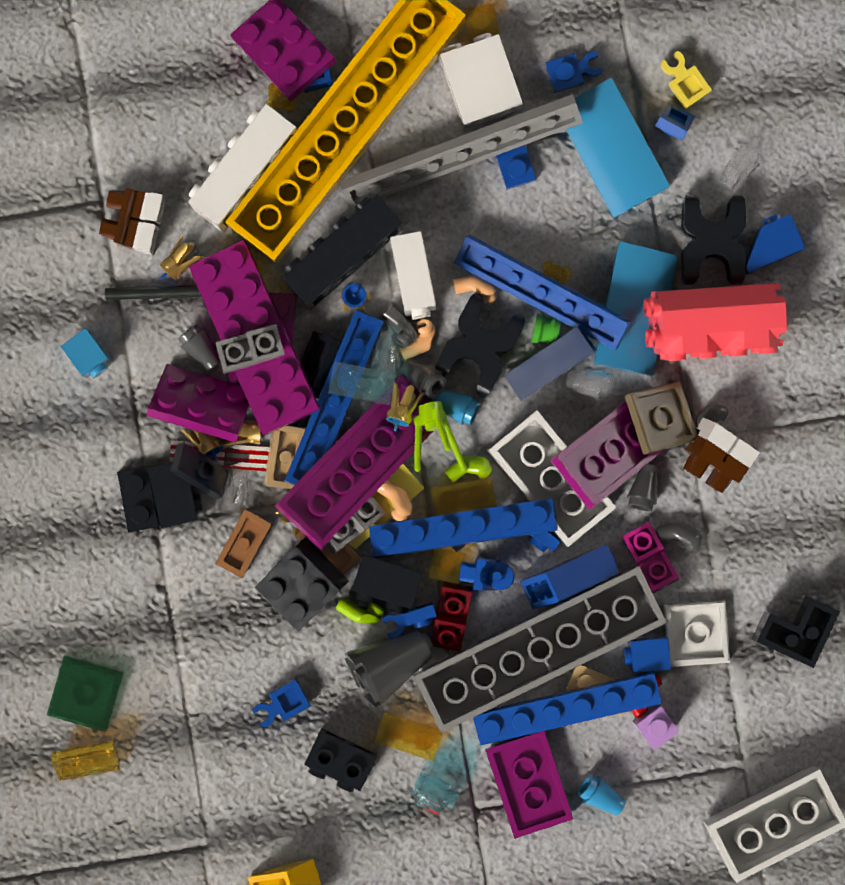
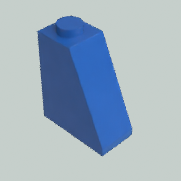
(570, 577)

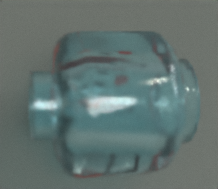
(435, 791)

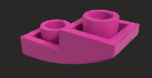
(650, 557)

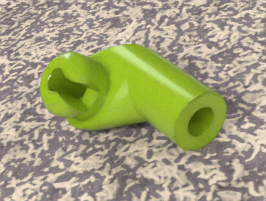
(475, 465)
(358, 614)

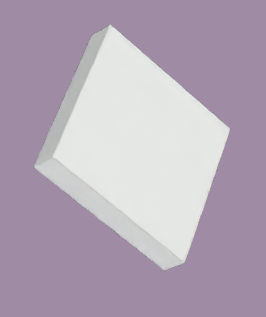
(697, 633)

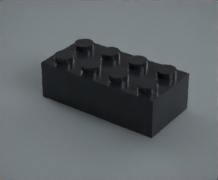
(343, 251)

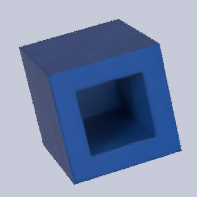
(647, 654)

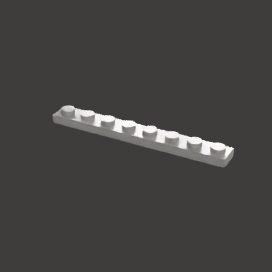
(463, 151)

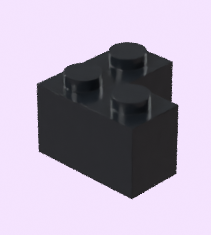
(804, 637)

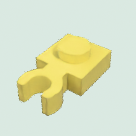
(687, 84)

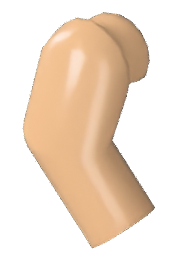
(478, 285)
(424, 340)
(400, 500)

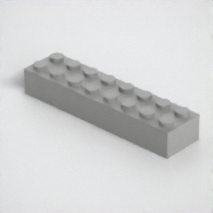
(539, 648)

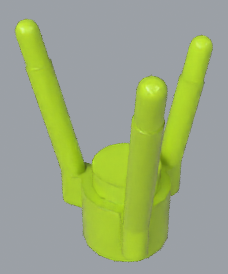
(435, 418)

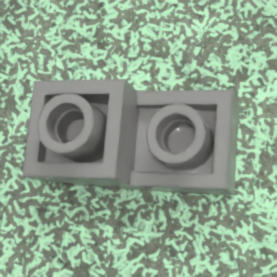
(250, 349)
(358, 523)

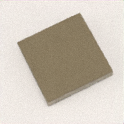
(661, 417)

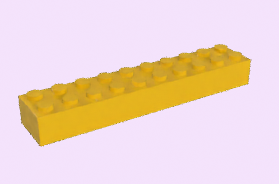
(344, 124)

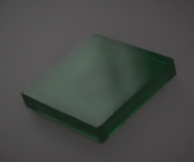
(85, 693)

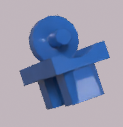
(487, 574)

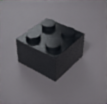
(301, 584)

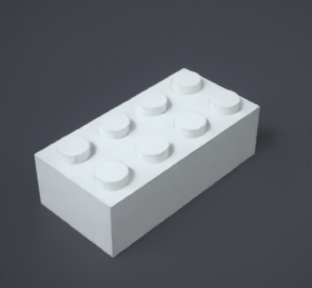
(241, 166)
(526, 459)
(775, 823)

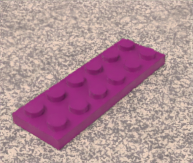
(240, 304)
(351, 471)

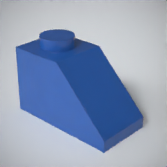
(773, 242)

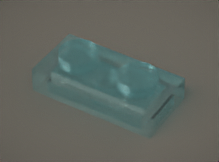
(361, 383)

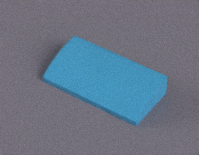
(615, 150)
(633, 277)

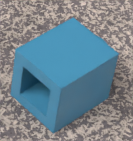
(86, 354)

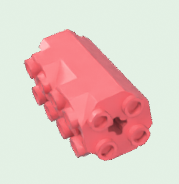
(715, 320)

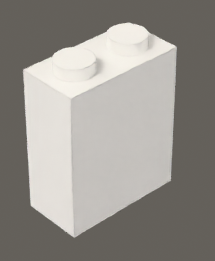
(480, 80)
(413, 275)

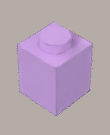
(656, 726)

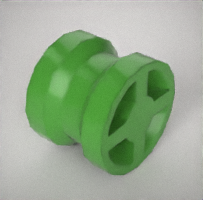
(545, 329)

